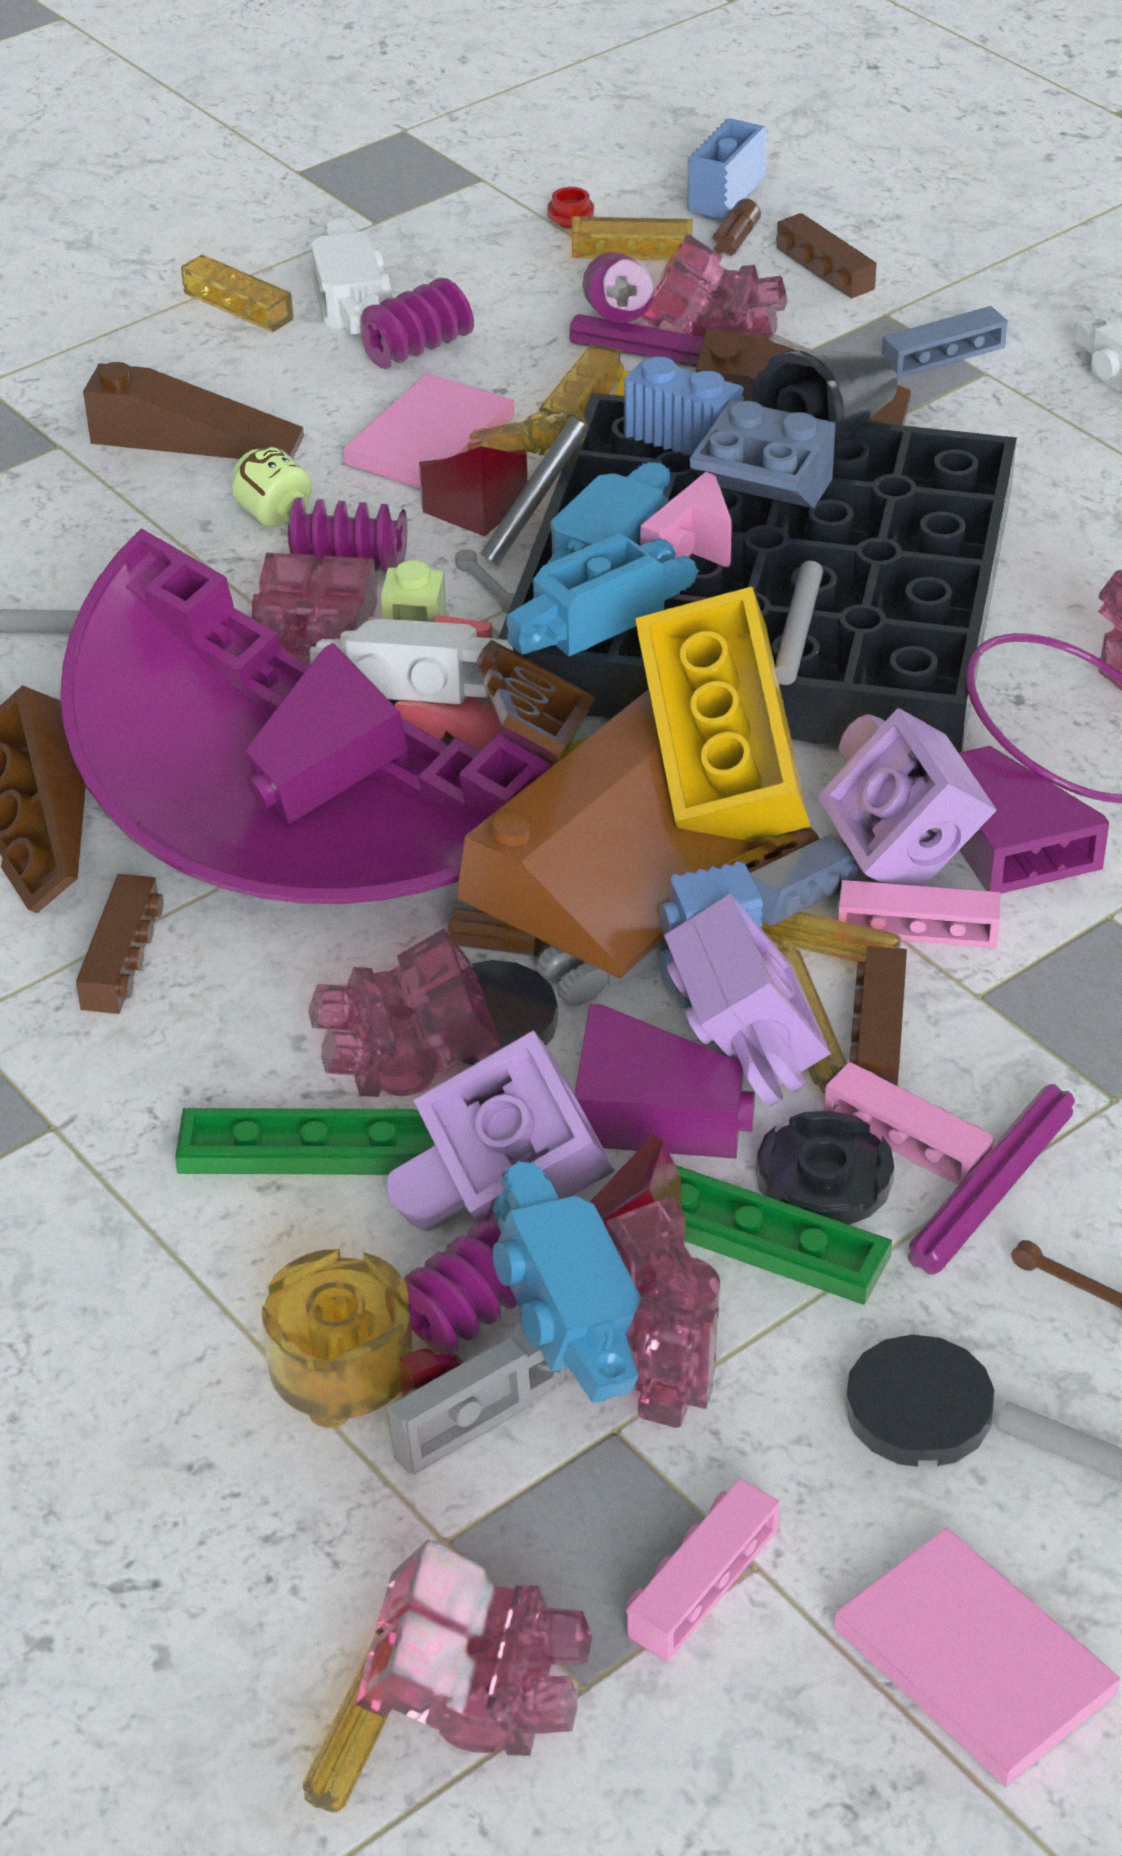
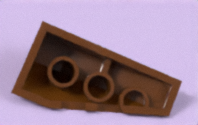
(744, 352)
(163, 413)
(531, 702)
(38, 799)

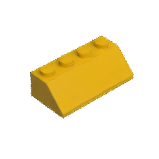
(722, 719)

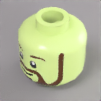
(268, 483)

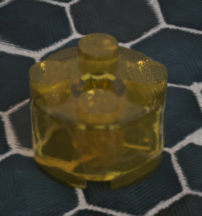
(336, 1334)

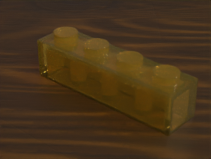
(632, 236)
(237, 293)
(592, 373)

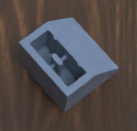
(768, 453)

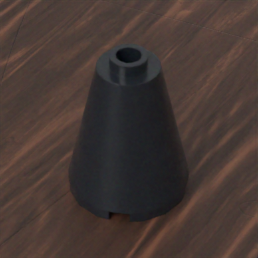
(828, 386)

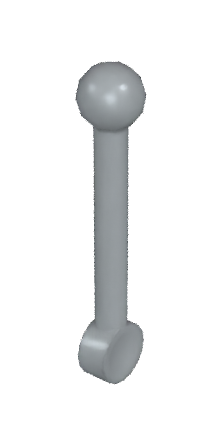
(467, 560)

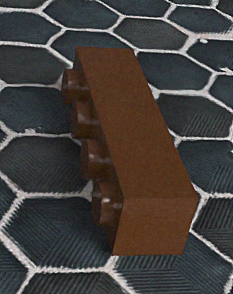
(826, 255)
(119, 944)
(880, 1011)

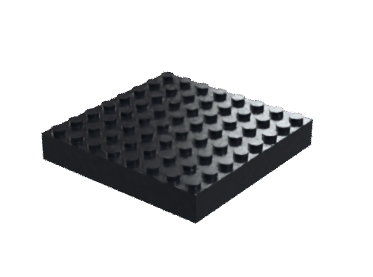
(904, 586)

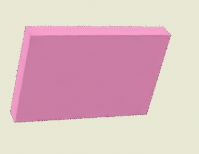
(425, 425)
(976, 1655)

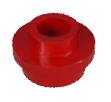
(568, 203)

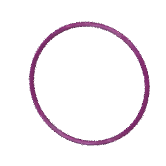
(998, 735)

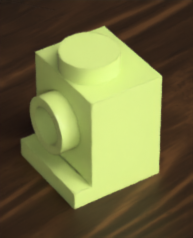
(413, 592)

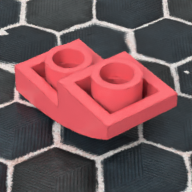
(468, 721)

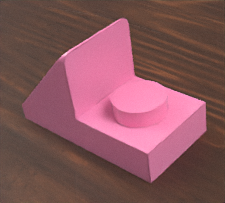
(694, 522)

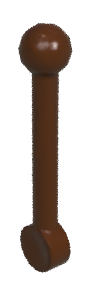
(1029, 1256)

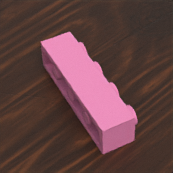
(923, 912)
(909, 1123)
(701, 1569)

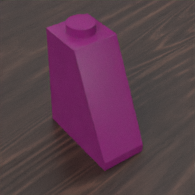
(323, 738)
(1035, 832)
(657, 1083)

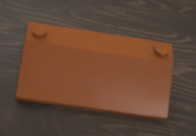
(590, 848)

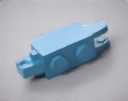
(610, 507)
(598, 594)
(566, 1282)

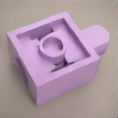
(894, 790)
(745, 997)
(484, 1121)

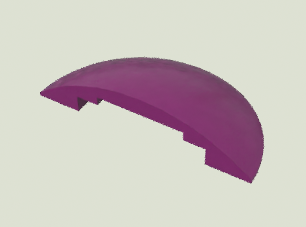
(173, 690)

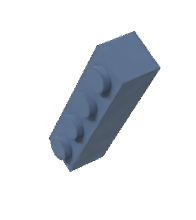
(945, 341)
(803, 878)

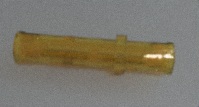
(533, 434)

